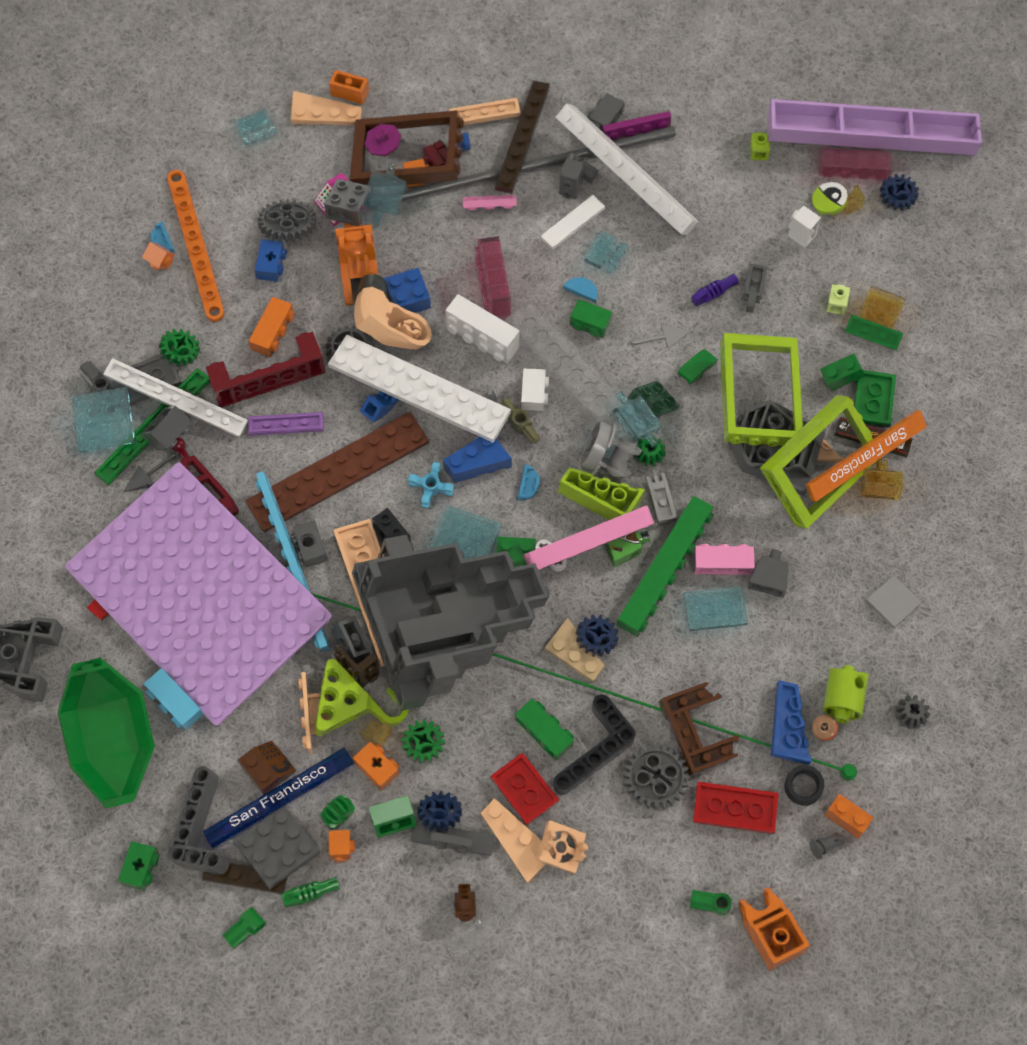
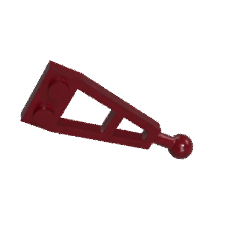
(206, 477)

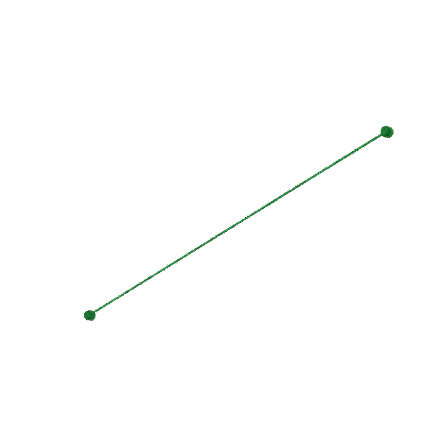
(847, 772)

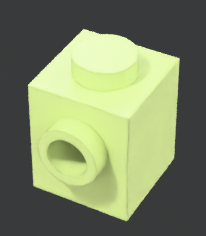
(838, 299)

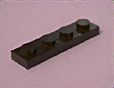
(243, 877)

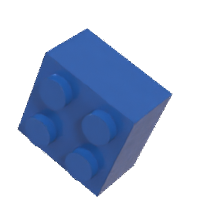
(408, 290)

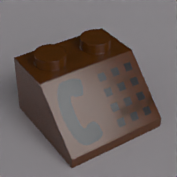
(266, 766)

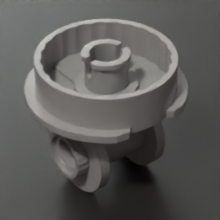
(597, 443)

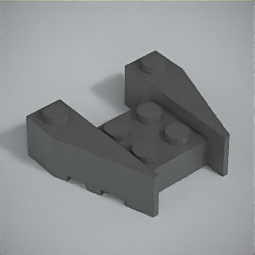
(16, 653)

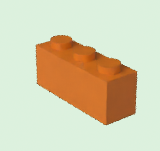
(271, 327)

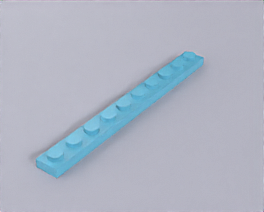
(288, 551)

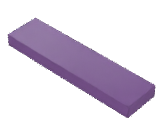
(285, 424)

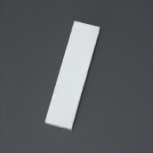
(572, 222)

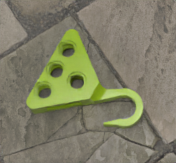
(341, 712)

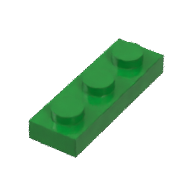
(874, 332)

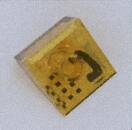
(882, 307)

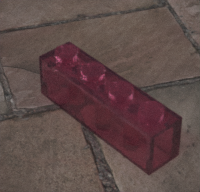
(854, 163)

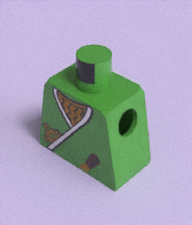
(626, 547)

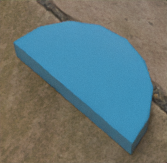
(160, 236)
(582, 287)
(529, 484)

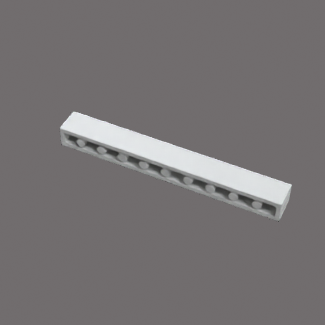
(627, 169)

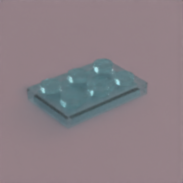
(715, 608)

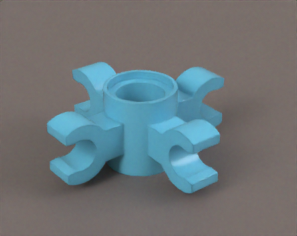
(432, 477)

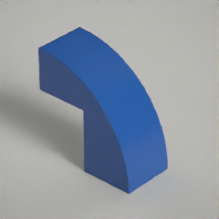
(378, 406)

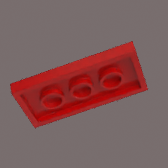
(735, 807)

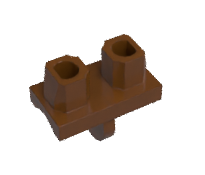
(465, 903)

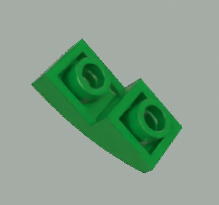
(697, 365)

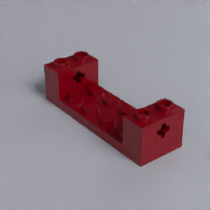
(270, 378)

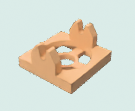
(548, 843)

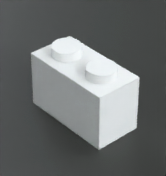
(803, 226)
(533, 389)

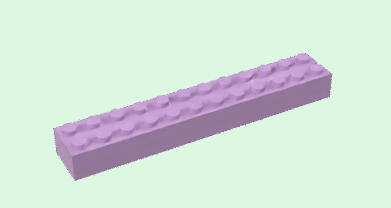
(873, 127)

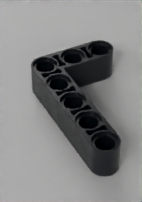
(599, 750)

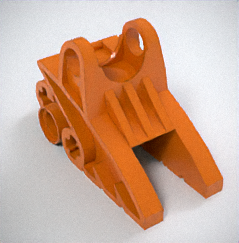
(355, 255)

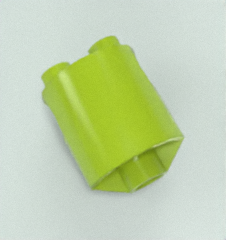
(845, 694)

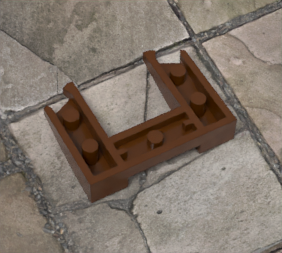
(676, 710)

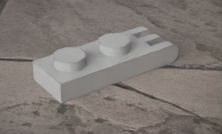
(661, 499)

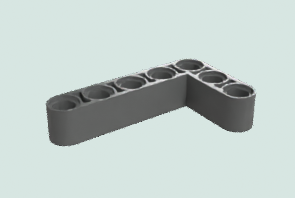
(195, 826)

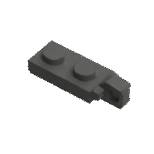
(754, 285)

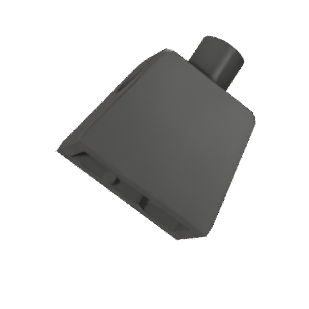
(770, 575)

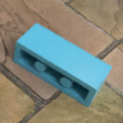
(172, 700)

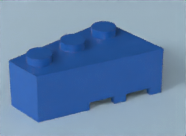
(476, 459)

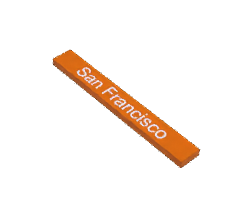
(866, 455)

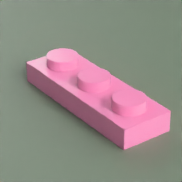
(489, 202)

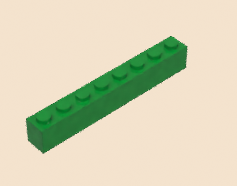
(665, 565)

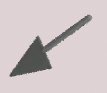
(141, 478)

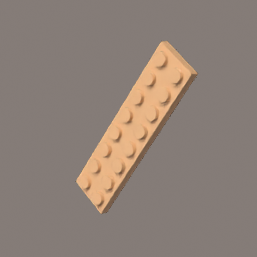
(359, 544)

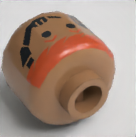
(825, 736)

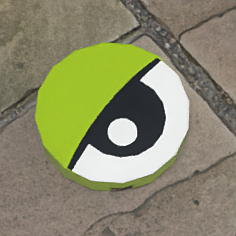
(830, 198)

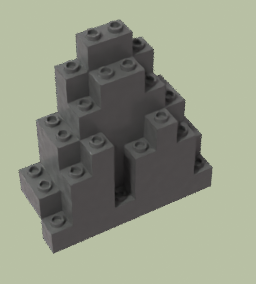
(442, 612)

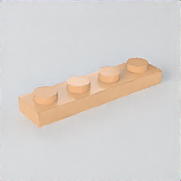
(489, 111)

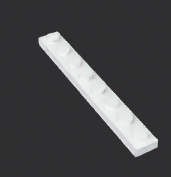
(176, 397)

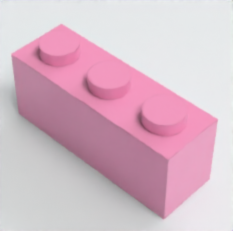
(724, 559)

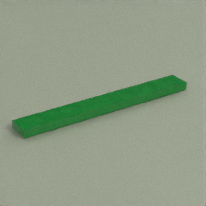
(128, 453)

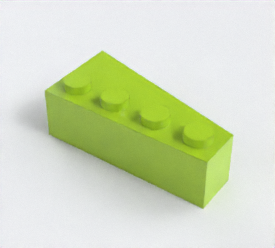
(599, 494)

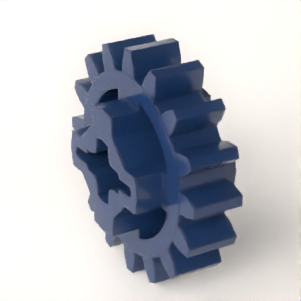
(899, 192)
(605, 633)
(439, 811)

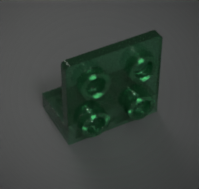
(656, 398)

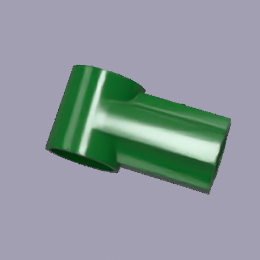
(707, 902)
(249, 924)

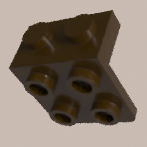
(364, 672)

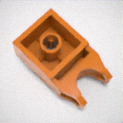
(773, 924)

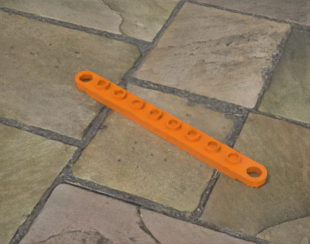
(195, 246)

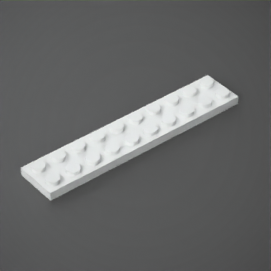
(420, 388)

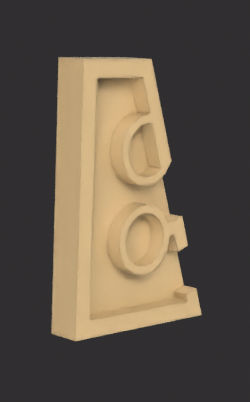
(567, 650)

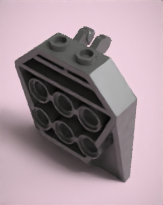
(748, 456)

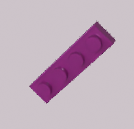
(637, 125)

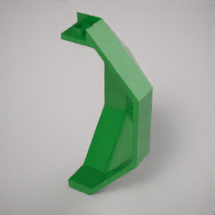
(105, 731)

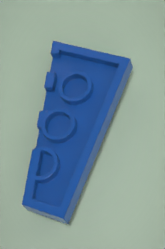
(788, 726)

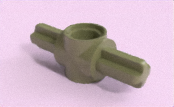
(525, 427)

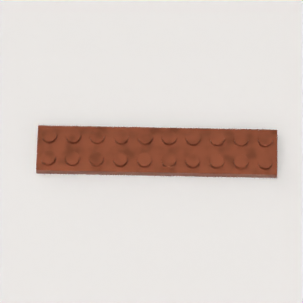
(341, 469)

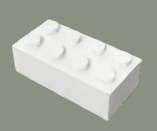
(482, 329)

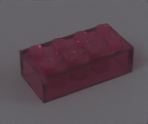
(493, 277)

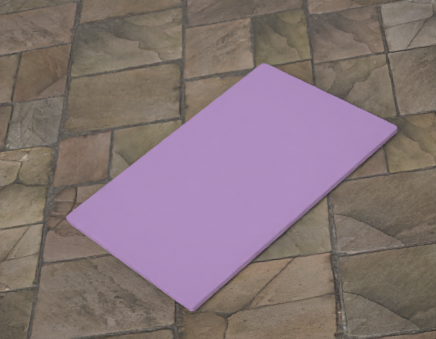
(198, 593)

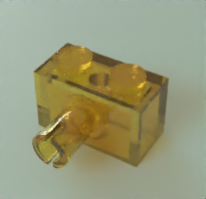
(881, 482)

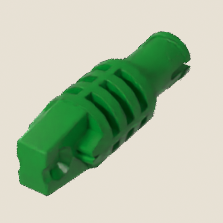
(308, 892)

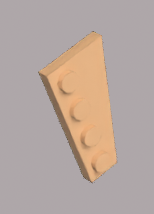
(319, 110)
(515, 839)

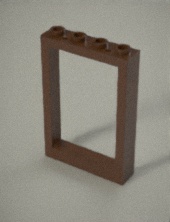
(411, 175)

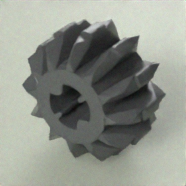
(918, 717)

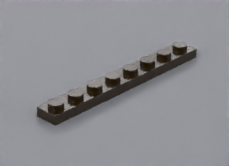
(522, 137)

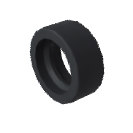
(815, 774)

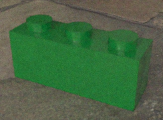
(544, 729)

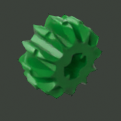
(650, 457)
(337, 811)

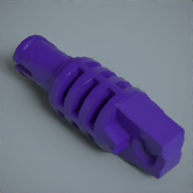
(714, 290)

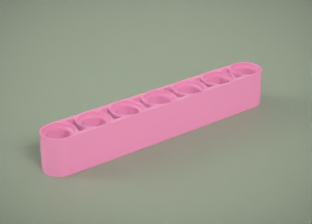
(590, 538)

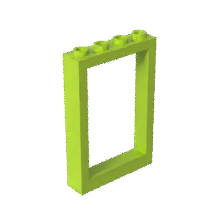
(763, 343)
(774, 466)

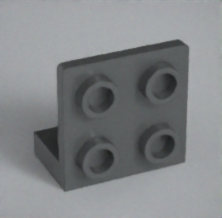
(346, 201)

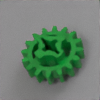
(179, 347)
(415, 737)

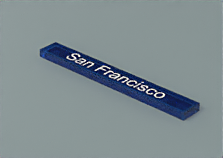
(278, 797)

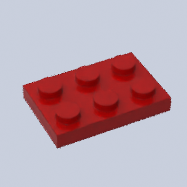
(524, 788)

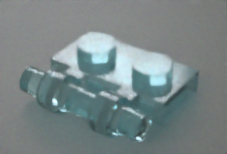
(252, 123)
(601, 249)

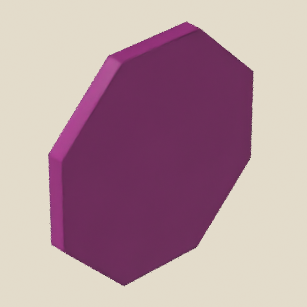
(383, 140)

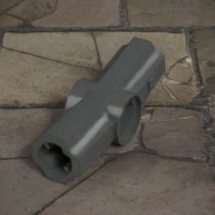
(94, 377)

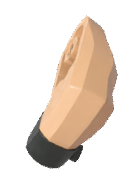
(386, 320)

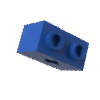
(270, 260)

